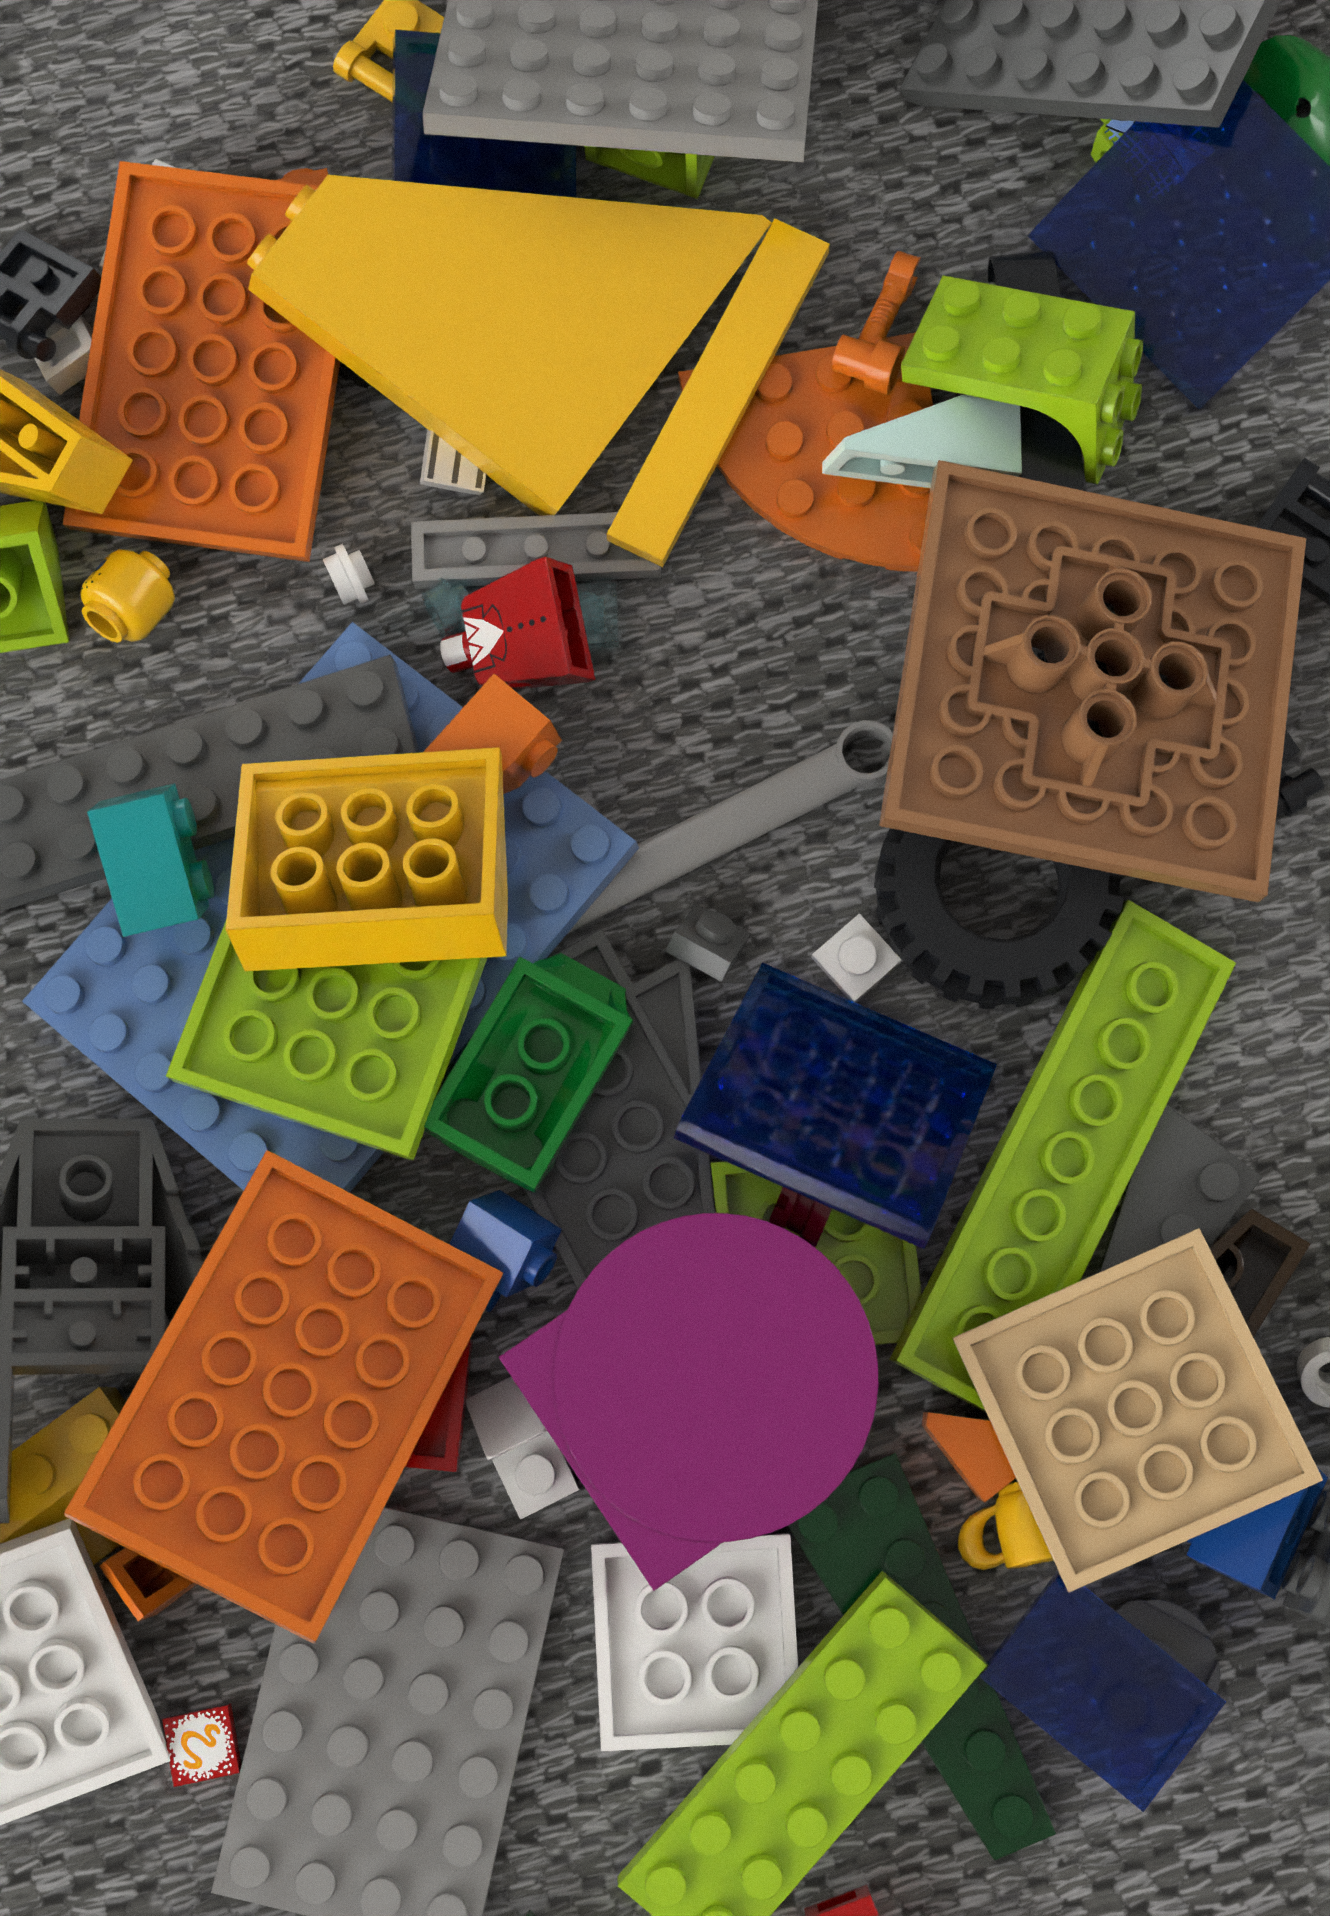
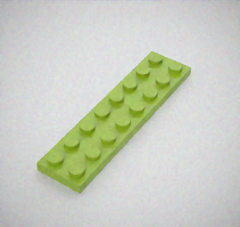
(1069, 1139)

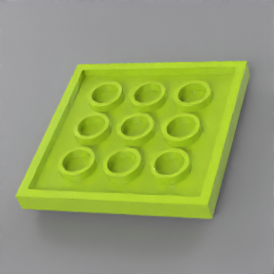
(330, 1044)

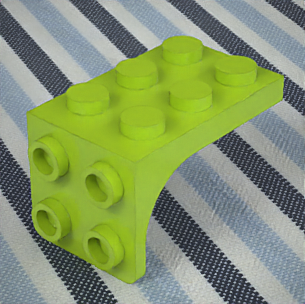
(1035, 354)

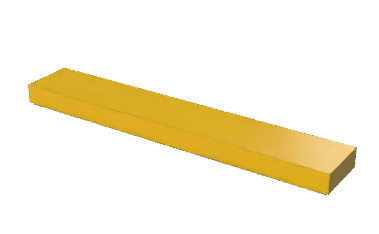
(718, 393)

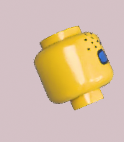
(127, 595)

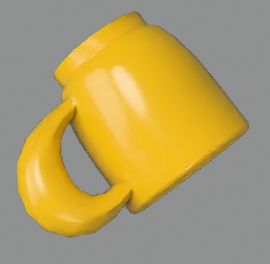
(1016, 1529)

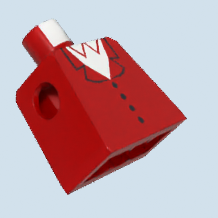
(524, 630)

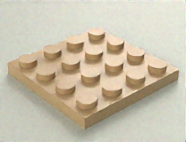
(1136, 1410)

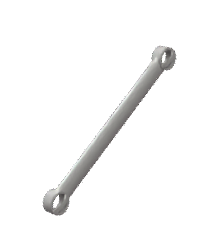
(741, 819)

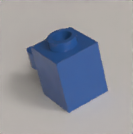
(509, 1239)

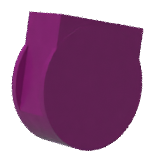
(704, 1385)

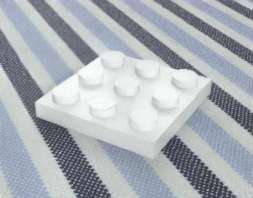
(696, 1651)

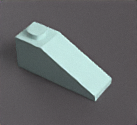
(955, 431)

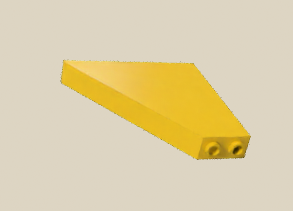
(501, 313)

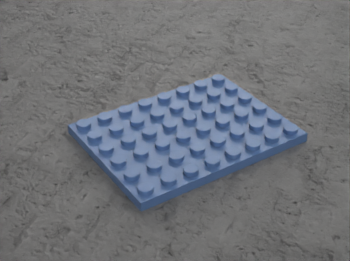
(133, 993)

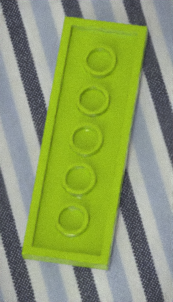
(806, 1762)

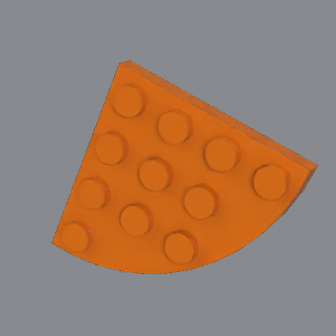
(789, 432)

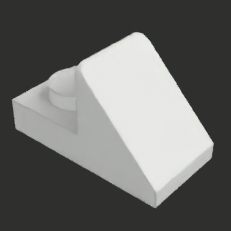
(520, 1448)

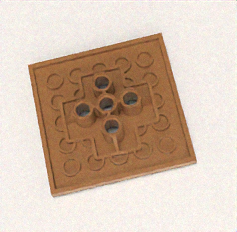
(1001, 743)

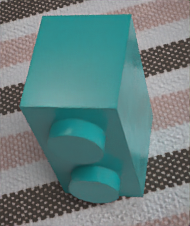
(151, 859)

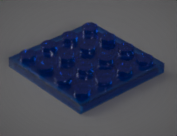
(1201, 237)
(838, 1104)

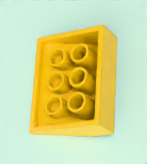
(369, 860)

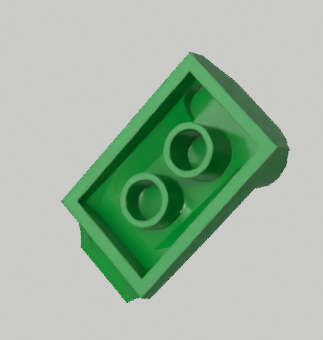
(531, 1068)

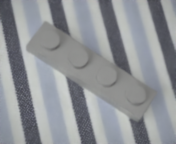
(490, 548)

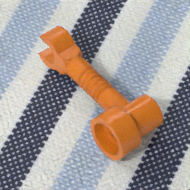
(869, 355)

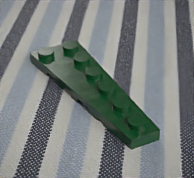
(878, 1527)

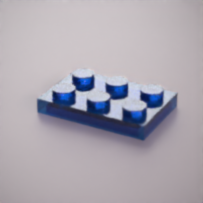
(1102, 1690)

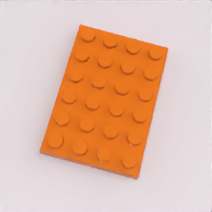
(202, 375)
(285, 1397)

